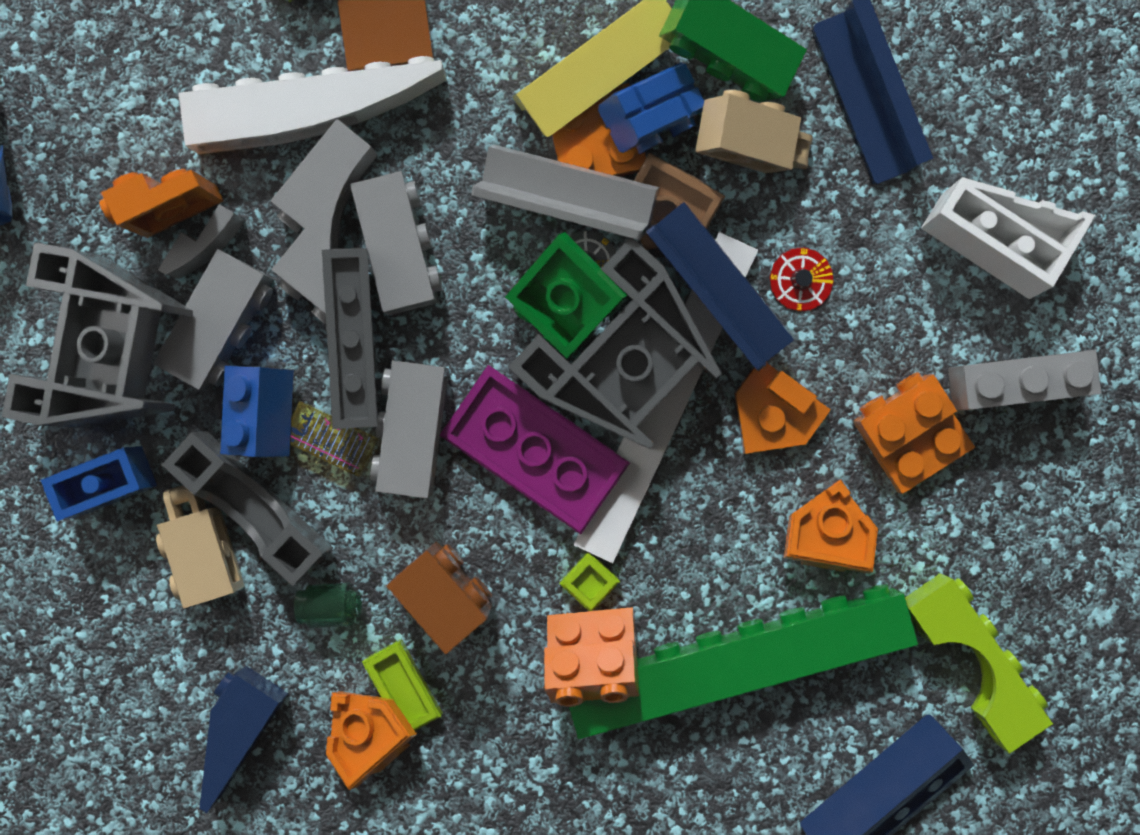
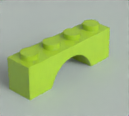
(1004, 703)

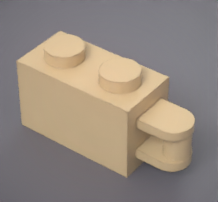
(752, 134)
(197, 550)

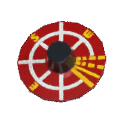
(801, 279)

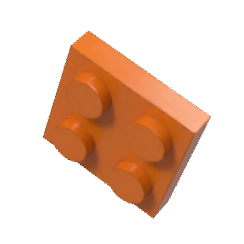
(589, 145)

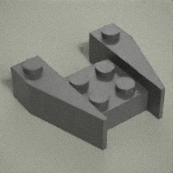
(99, 343)
(632, 360)

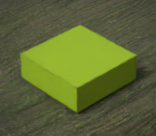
(589, 581)

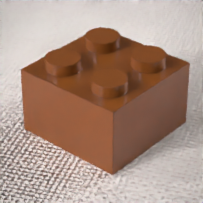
(442, 596)

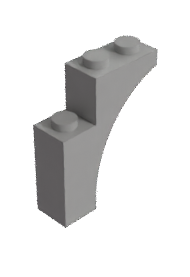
(316, 201)

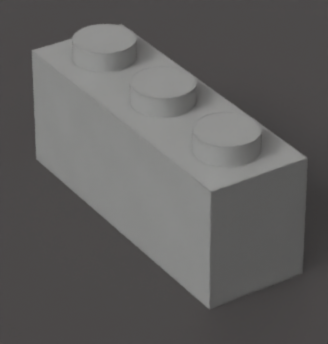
(396, 242)
(219, 323)
(1024, 380)
(410, 429)

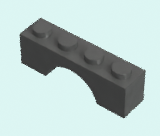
(275, 528)

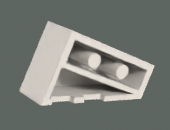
(1006, 234)

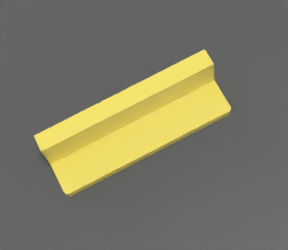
(596, 67)

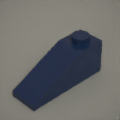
(235, 725)

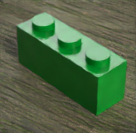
(734, 46)

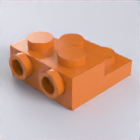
(151, 206)
(913, 431)
(591, 657)

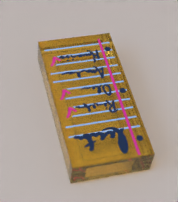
(343, 448)

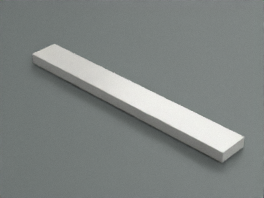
(613, 519)

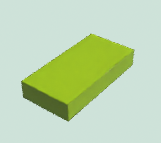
(400, 679)

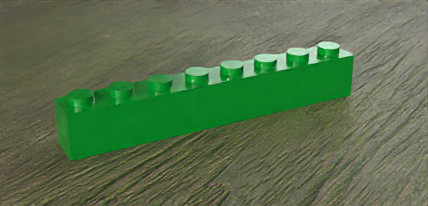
(757, 657)

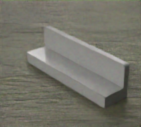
(567, 192)

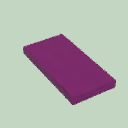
(534, 449)

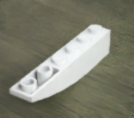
(298, 105)

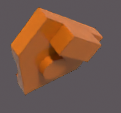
(776, 411)
(832, 533)
(365, 735)

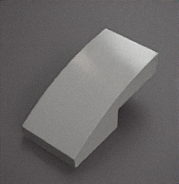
(191, 254)

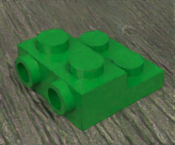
(565, 296)

